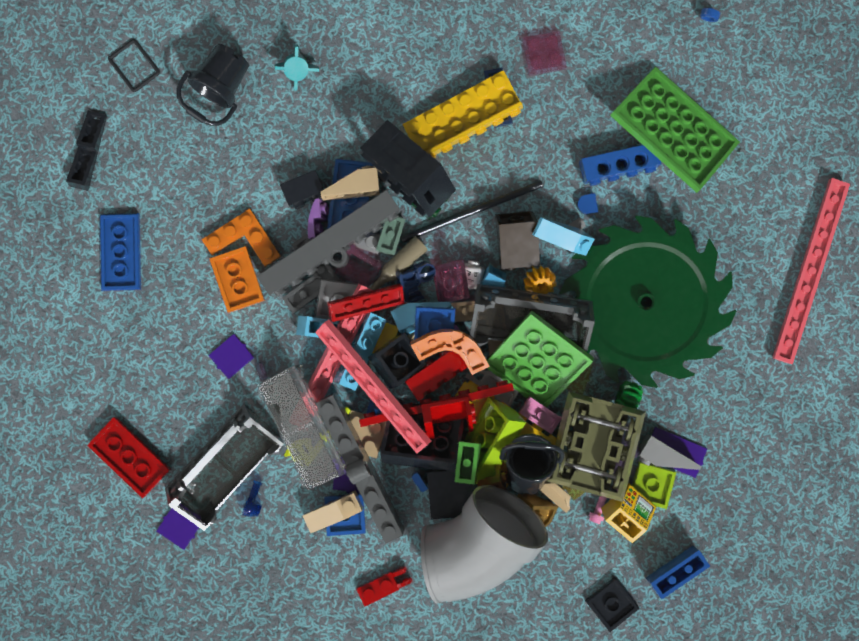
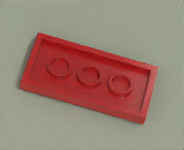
(129, 457)

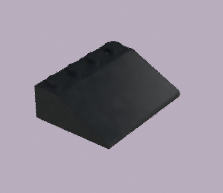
(437, 455)

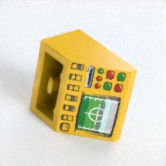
(631, 515)

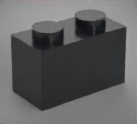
(302, 189)

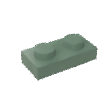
(390, 236)

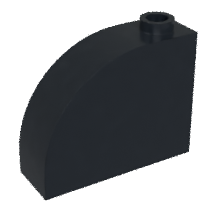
(446, 495)

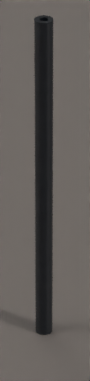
(472, 211)

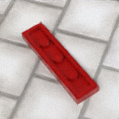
(365, 302)

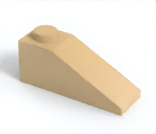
(357, 184)
(333, 512)

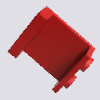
(448, 411)

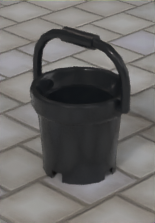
(216, 81)
(530, 462)

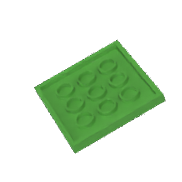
(538, 360)

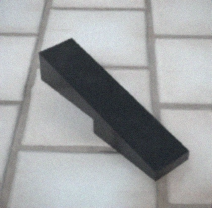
(88, 147)

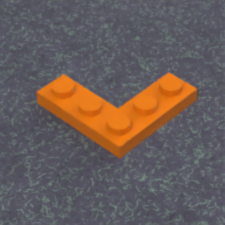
(243, 225)

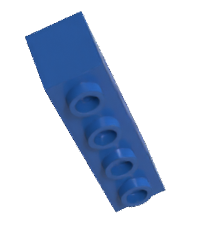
(627, 156)

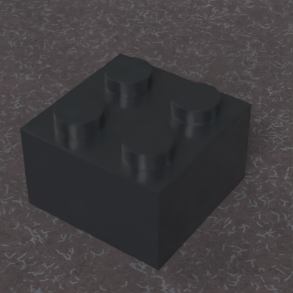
(396, 361)

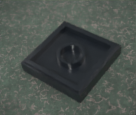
(612, 604)

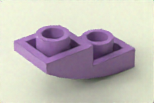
(317, 215)

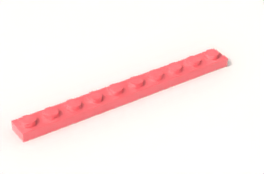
(811, 271)

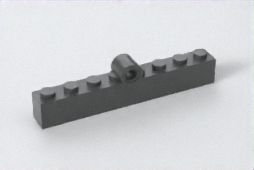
(329, 244)
(360, 468)

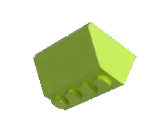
(494, 429)

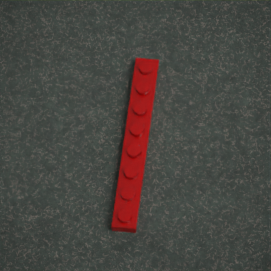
(483, 392)

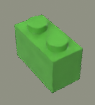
(467, 462)

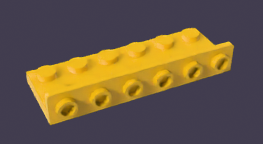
(464, 115)

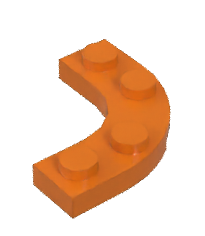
(451, 341)

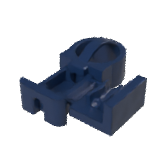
(410, 281)

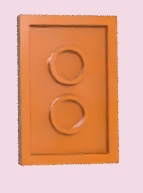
(237, 279)

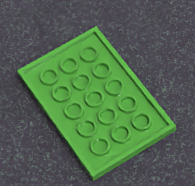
(675, 129)

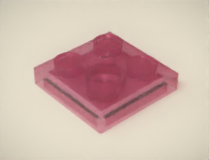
(544, 53)
(451, 282)

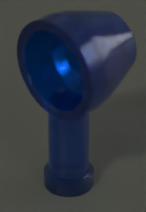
(252, 506)

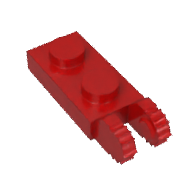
(382, 586)

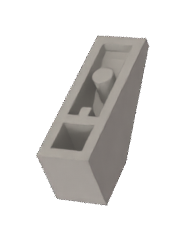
(661, 455)

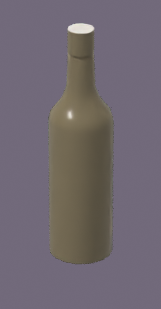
(400, 262)

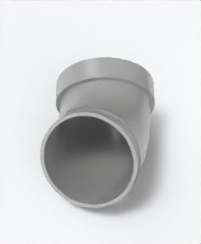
(480, 545)

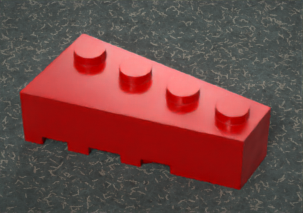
(436, 373)

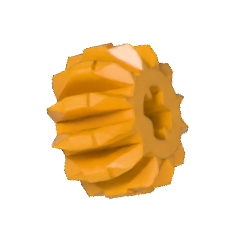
(540, 280)

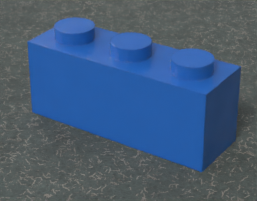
(677, 572)

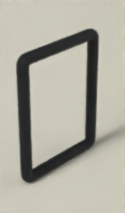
(122, 75)

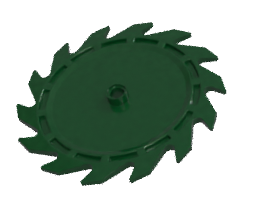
(681, 292)

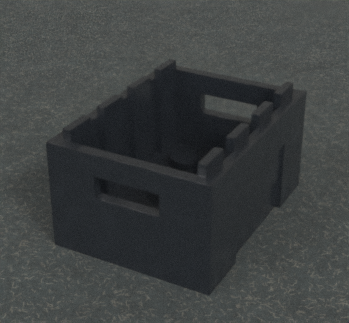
(408, 169)

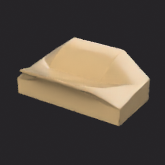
(557, 495)

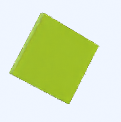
(654, 483)

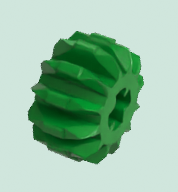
(629, 394)

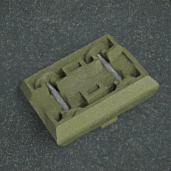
(597, 445)

